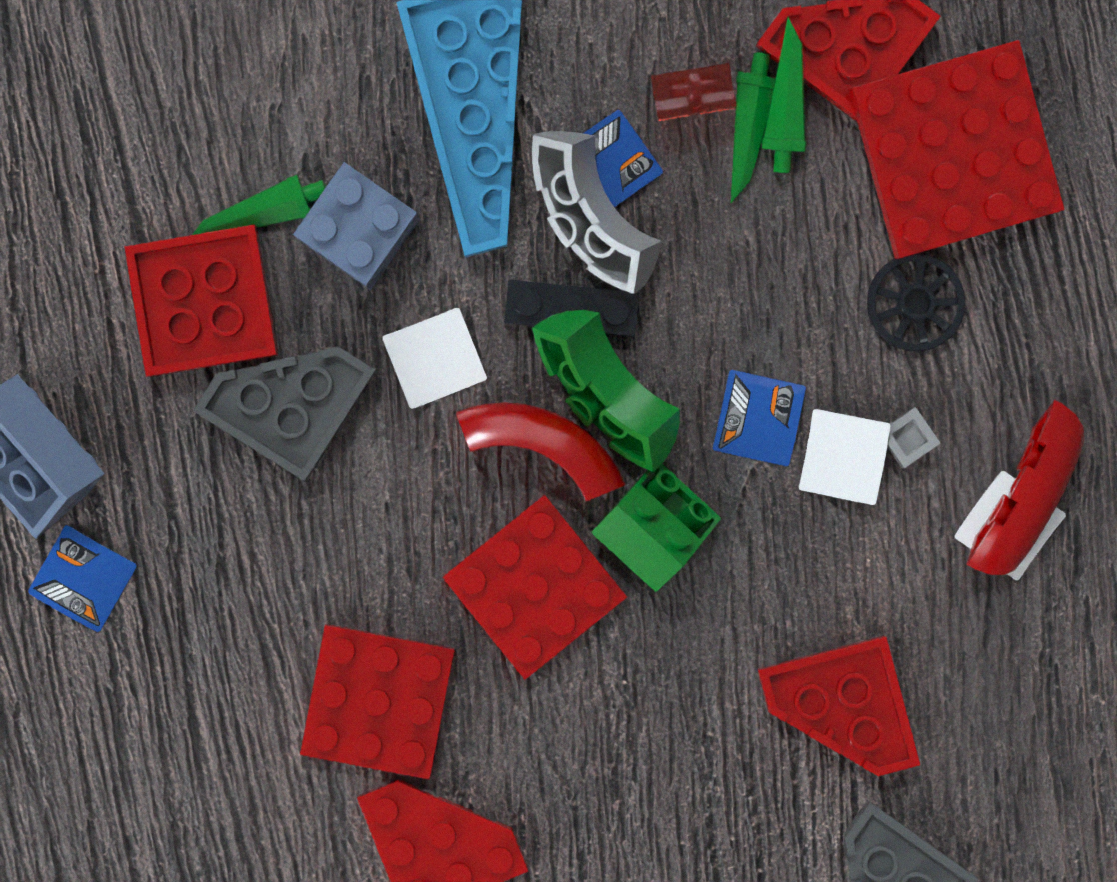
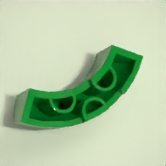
(604, 390)

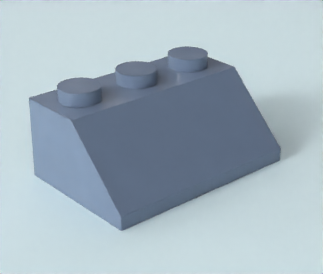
(40, 461)

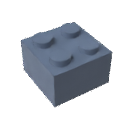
(357, 226)

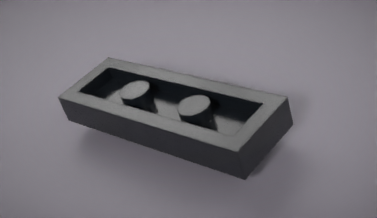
(535, 301)

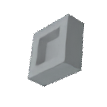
(910, 438)

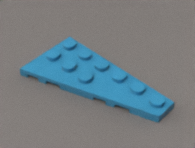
(468, 84)

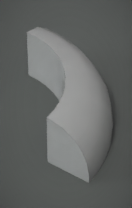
(585, 216)

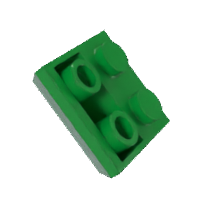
(656, 526)

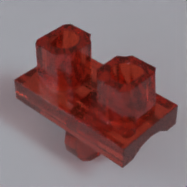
(693, 92)

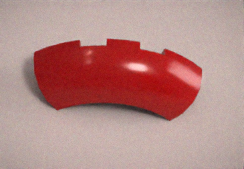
(546, 434)
(1033, 495)

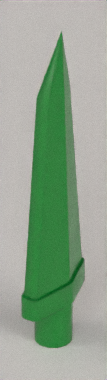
(786, 114)
(751, 117)
(272, 206)

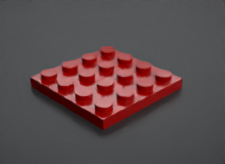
(956, 149)

